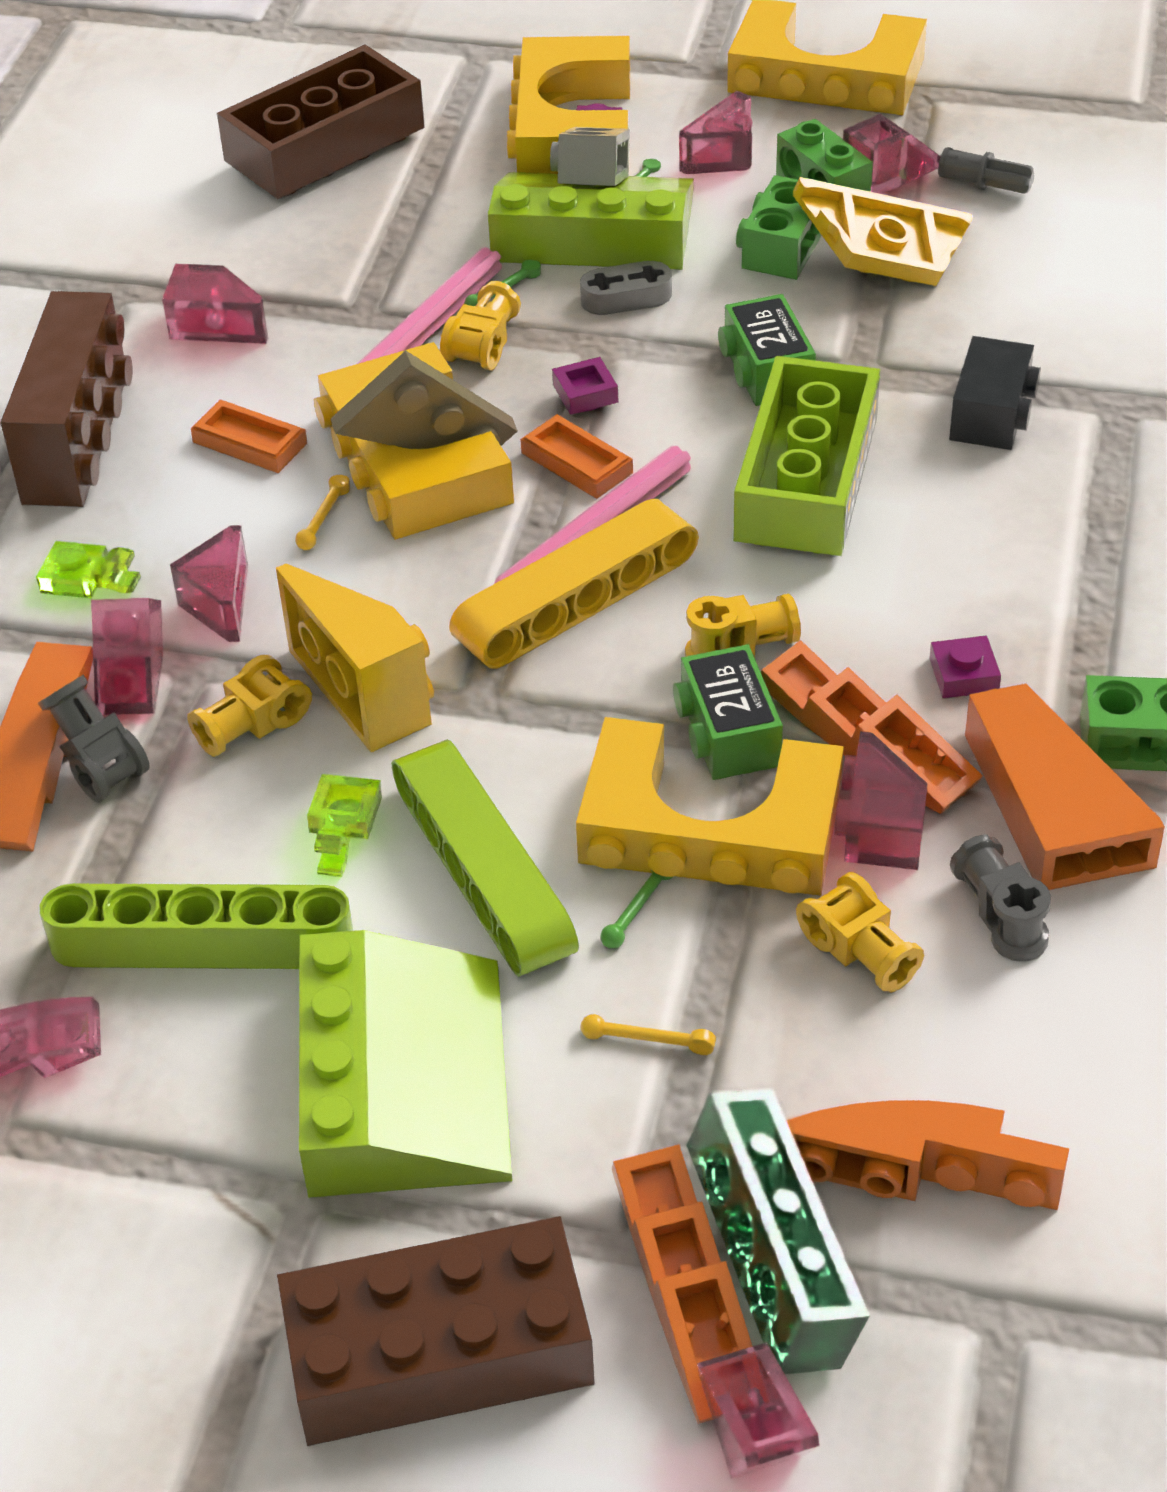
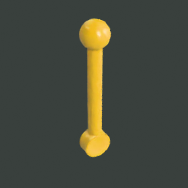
(338, 486)
(699, 1041)

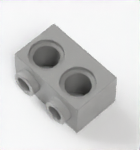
(591, 156)

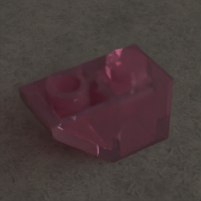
(894, 152)
(127, 654)
(885, 807)

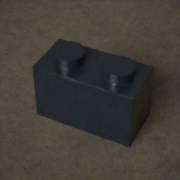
(993, 393)

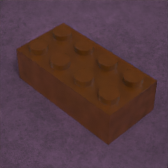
(321, 121)
(66, 399)
(435, 1330)

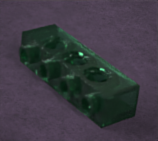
(776, 1231)

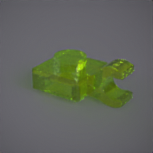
(82, 568)
(341, 810)

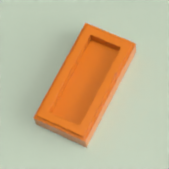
(249, 436)
(577, 456)

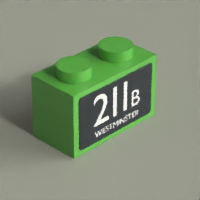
(757, 334)
(729, 712)

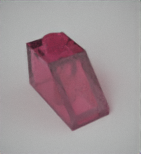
(212, 306)

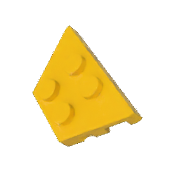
(883, 231)

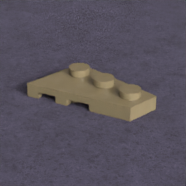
(419, 409)

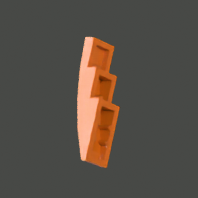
(844, 705)
(32, 741)
(681, 1265)

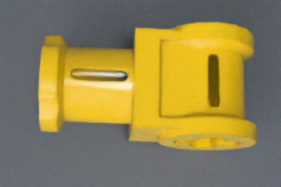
(480, 330)
(736, 623)
(251, 705)
(857, 926)

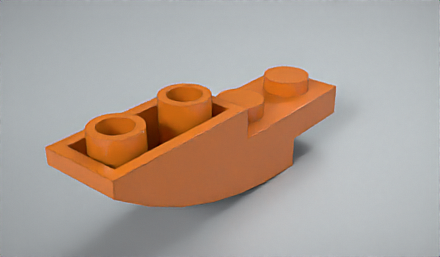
(899, 1142)

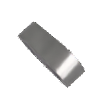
(626, 287)

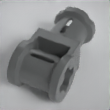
(94, 741)
(1008, 898)

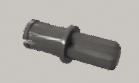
(985, 170)

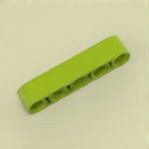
(485, 858)
(188, 924)

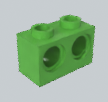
(821, 155)
(777, 233)
(1126, 721)

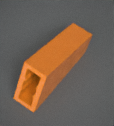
(1056, 794)

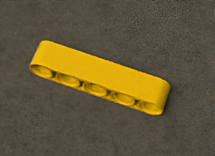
(573, 583)

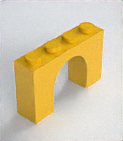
(561, 72)
(870, 79)
(416, 486)
(772, 847)

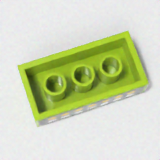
(806, 456)

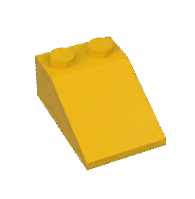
(358, 656)

